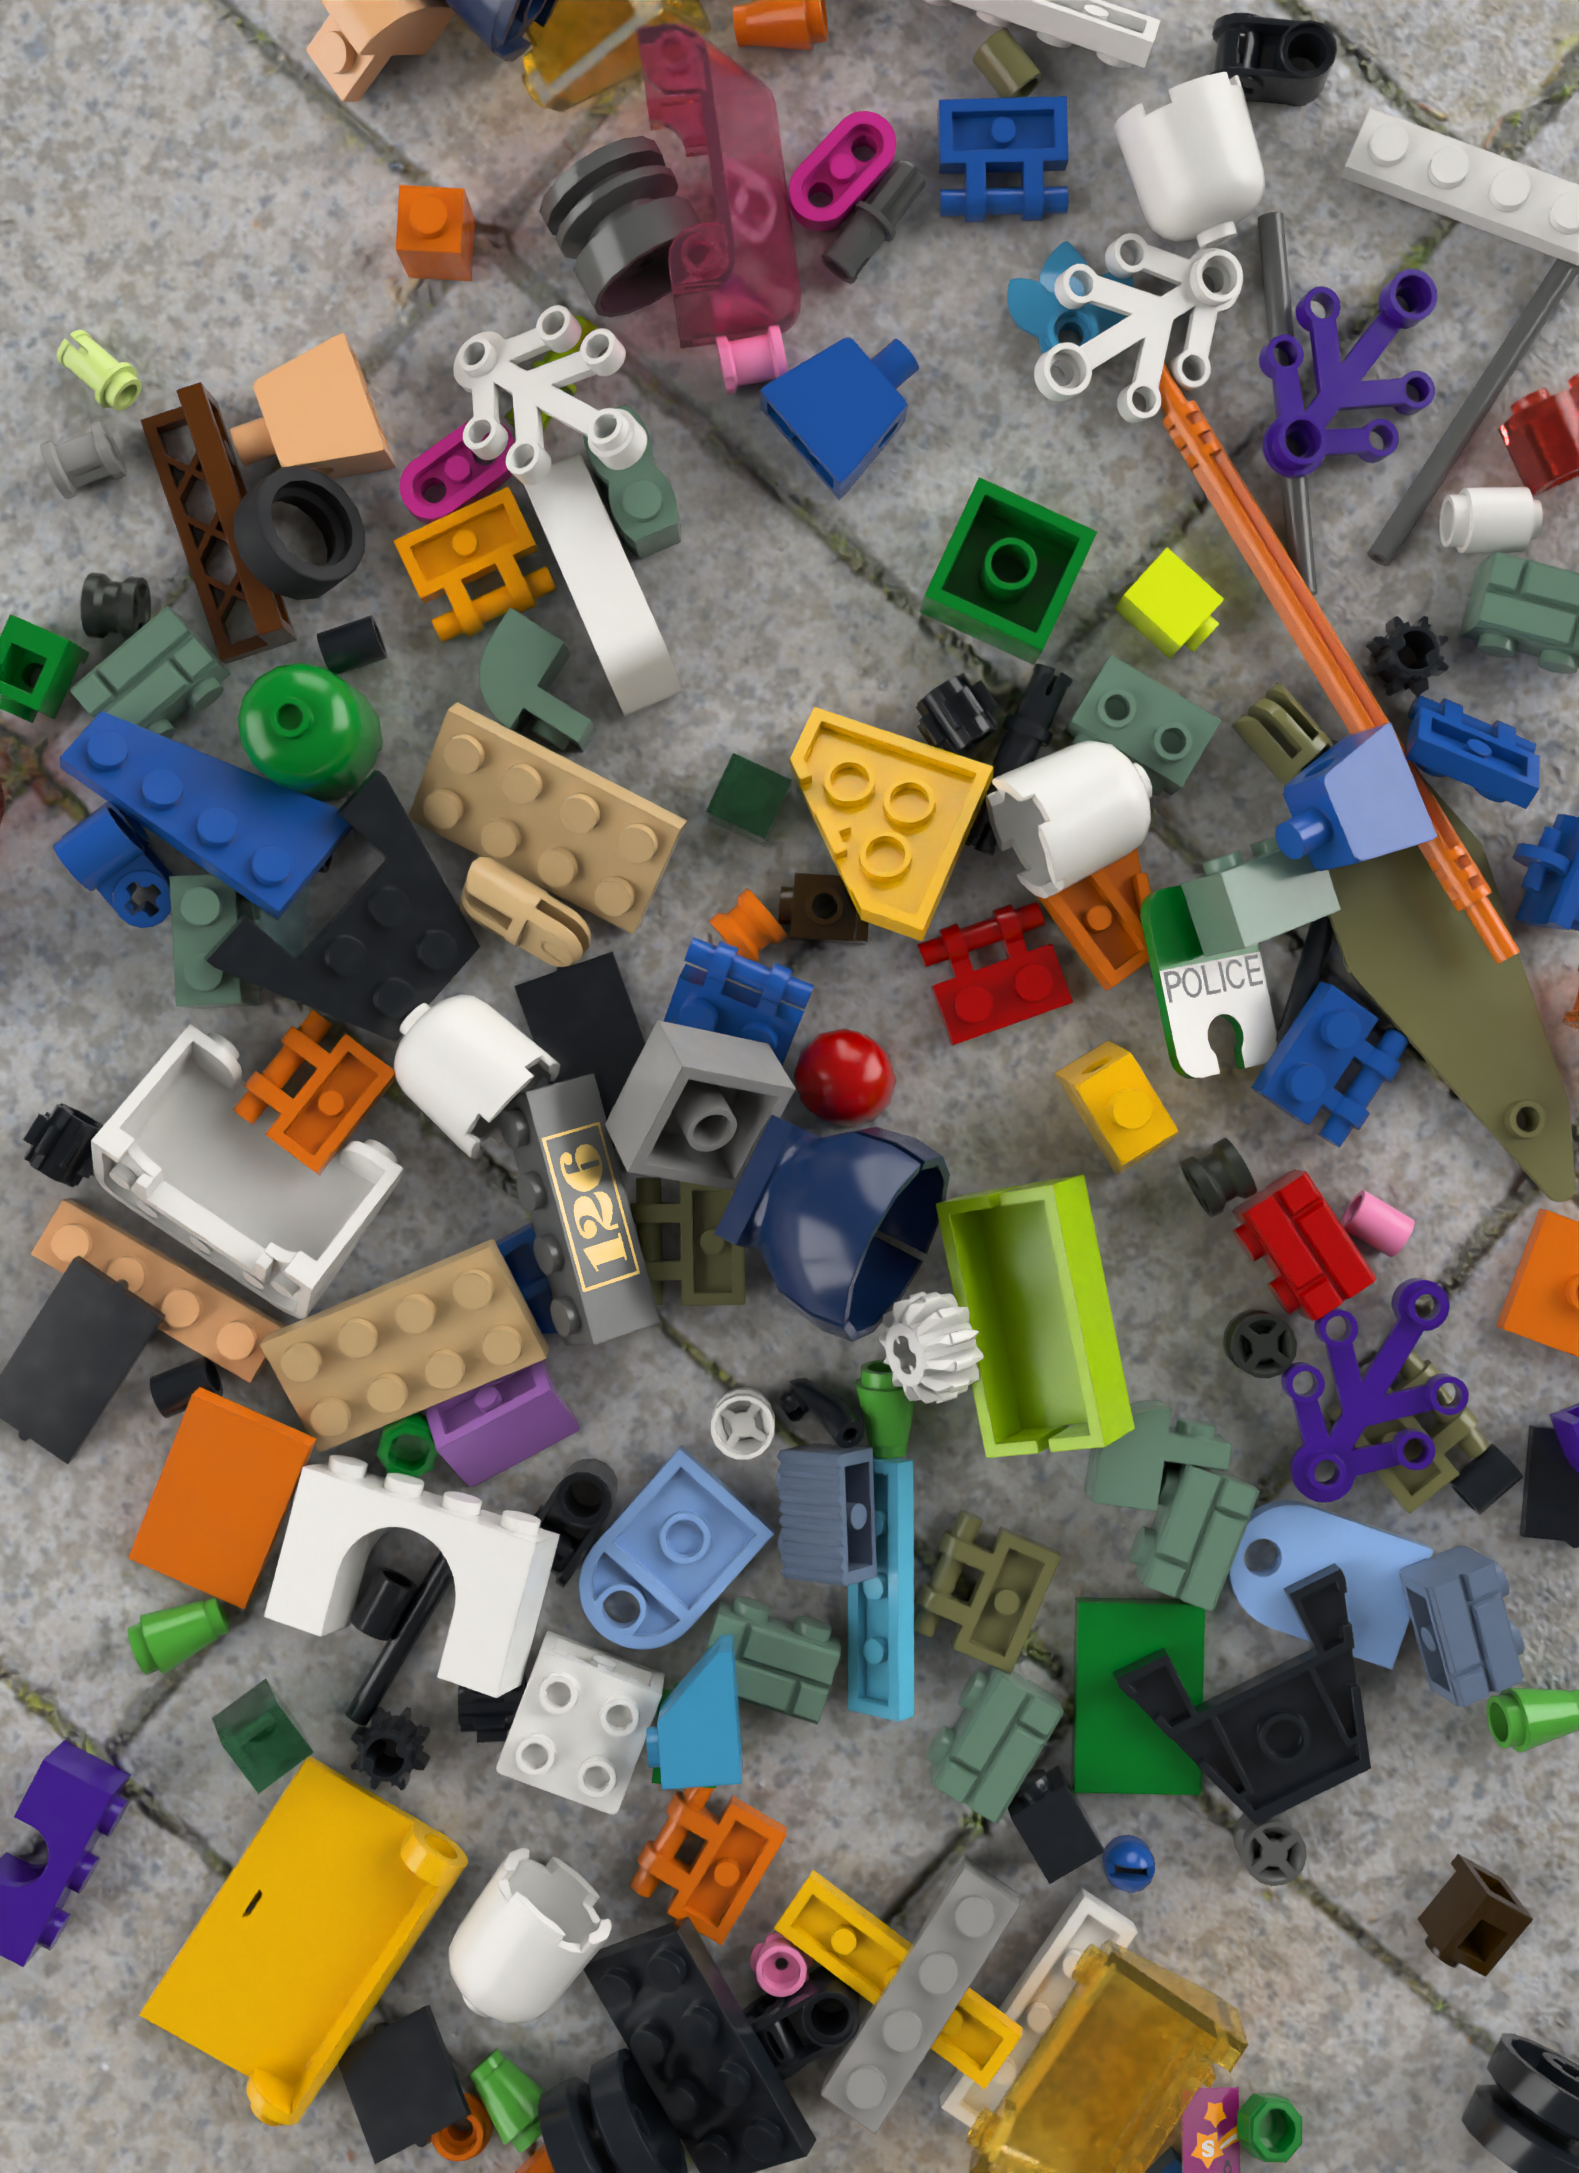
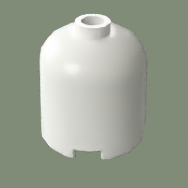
(1194, 161)
(1070, 814)
(466, 1066)
(526, 1939)

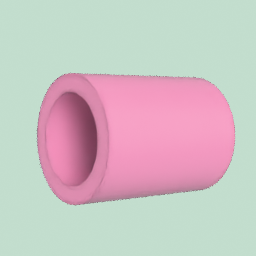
(1377, 1223)

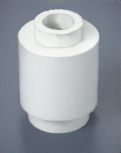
(1490, 520)

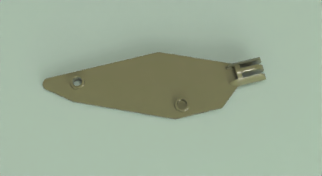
(1435, 972)

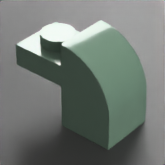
(515, 680)
(1132, 1467)

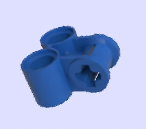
(109, 855)

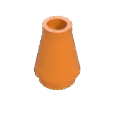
(781, 23)

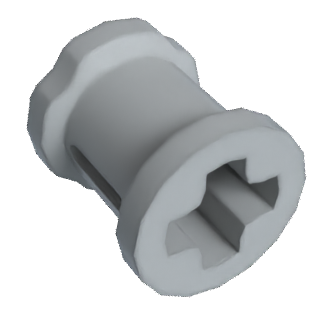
(83, 460)

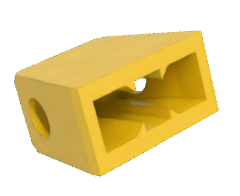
(1117, 1105)

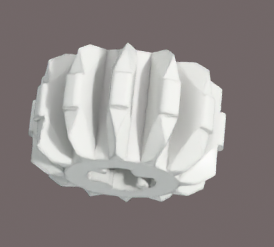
(931, 1347)

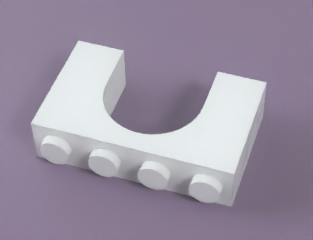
(494, 1559)

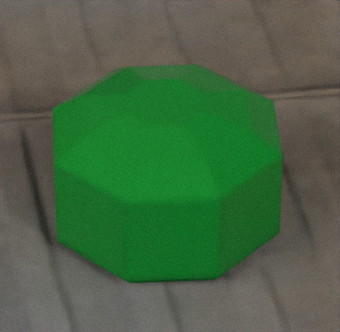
(407, 1446)
(1269, 2127)

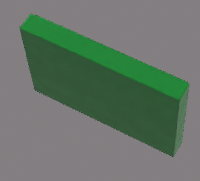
(1112, 1736)

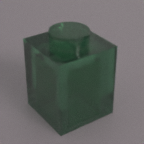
(749, 799)
(262, 1736)

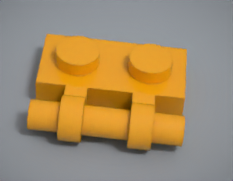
(467, 547)

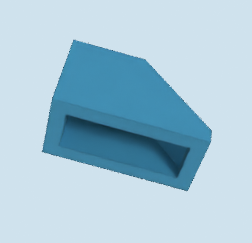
(700, 1725)

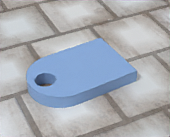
(1312, 1540)
(672, 1551)

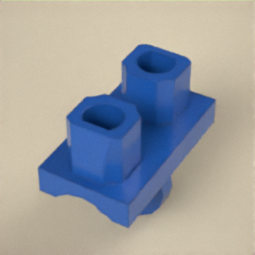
(1551, 877)

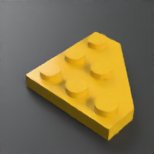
(888, 814)

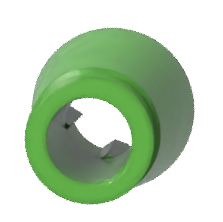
(884, 1410)
(176, 1633)
(1532, 1716)
(509, 2099)

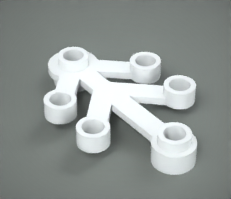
(1148, 321)
(489, 367)

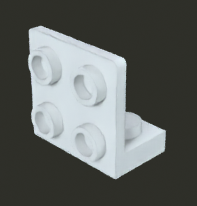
(581, 1723)

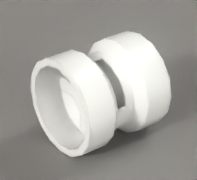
(739, 1433)

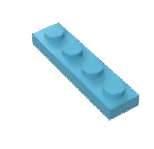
(884, 1606)

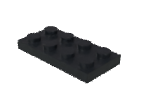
(699, 2051)

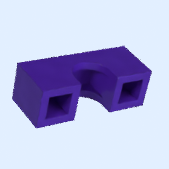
(70, 1805)

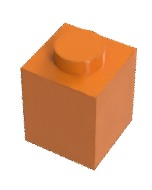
(435, 232)

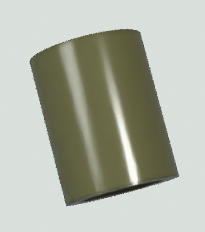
(1007, 66)

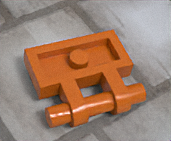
(331, 1101)
(724, 1870)

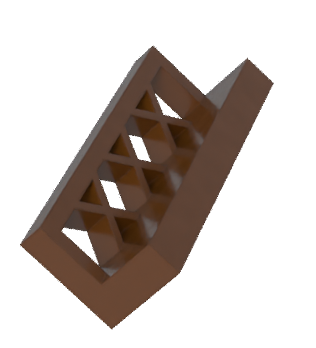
(227, 488)

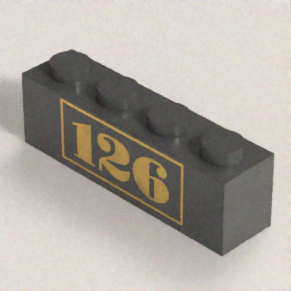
(579, 1212)

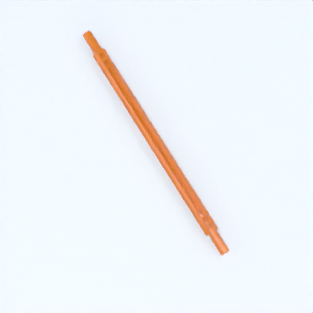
(1321, 645)

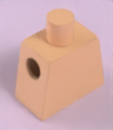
(316, 416)

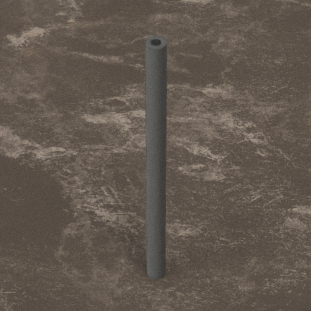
(1281, 322)
(1473, 412)

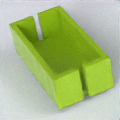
(1043, 1314)

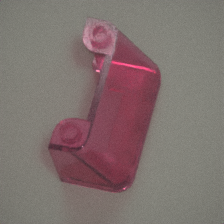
(743, 268)

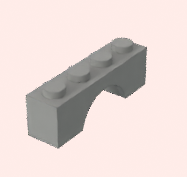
(921, 1995)

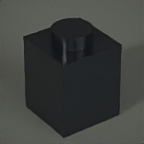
(1054, 1824)

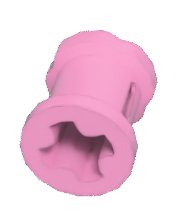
(751, 359)

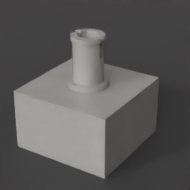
(697, 1105)

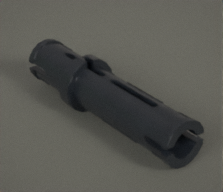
(1024, 736)

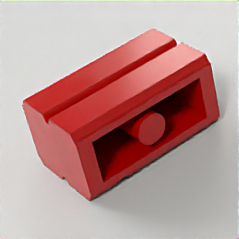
(1302, 1245)

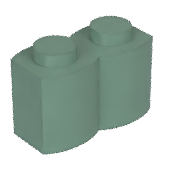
(640, 500)

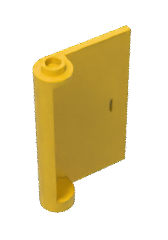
(300, 1972)

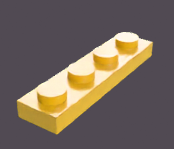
(867, 1955)

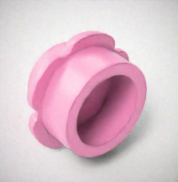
(777, 1980)

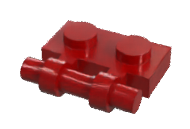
(1001, 992)

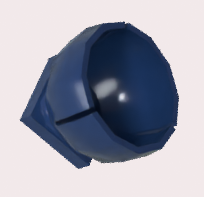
(816, 1213)

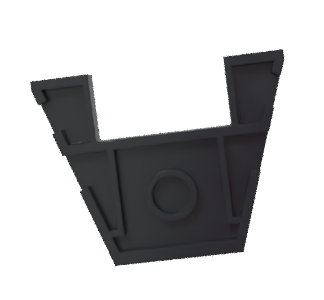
(384, 947)
(1281, 1730)

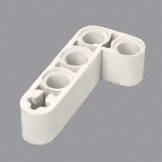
(604, 586)

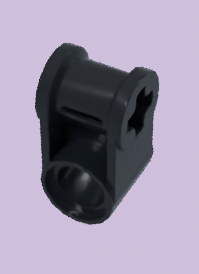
(1265, 56)
(573, 1520)
(796, 2029)

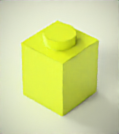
(1171, 605)

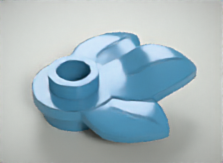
(1040, 313)

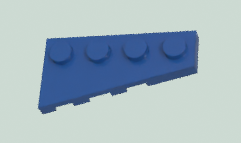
(218, 815)

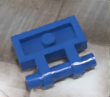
(1003, 137)
(1472, 751)
(720, 1006)
(1316, 1054)

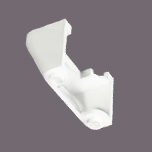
(229, 1188)

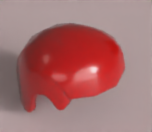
(845, 1078)

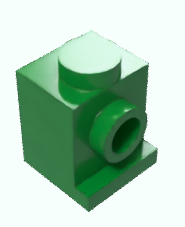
(24, 650)

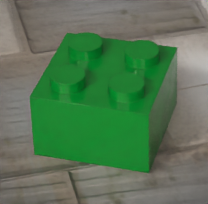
(1007, 571)

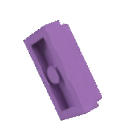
(500, 1423)

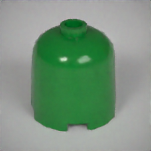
(309, 731)

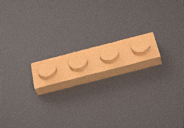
(195, 1307)

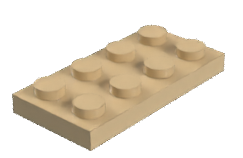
(545, 818)
(405, 1346)

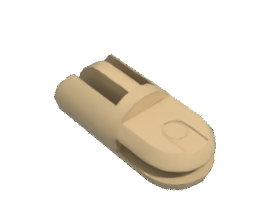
(523, 914)

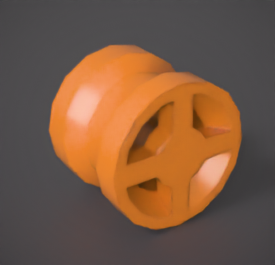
(748, 926)

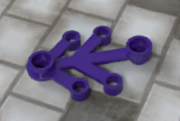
(1340, 382)
(1365, 1399)

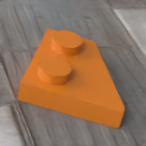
(1105, 919)

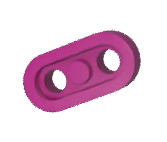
(838, 173)
(455, 468)

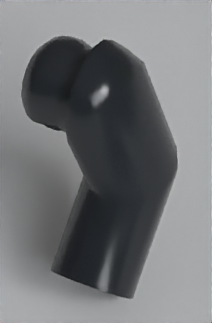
(827, 1407)

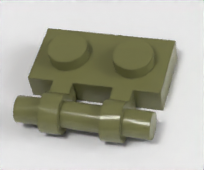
(709, 1265)
(1415, 1487)
(1003, 1600)

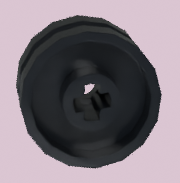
(1531, 2111)
(609, 2123)

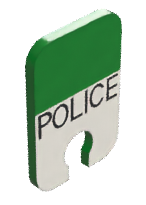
(1199, 988)

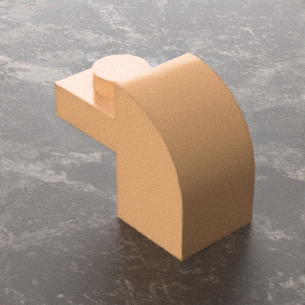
(366, 33)

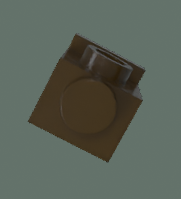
(797, 911)
(1473, 1918)

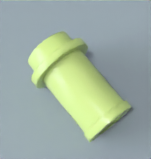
(112, 381)

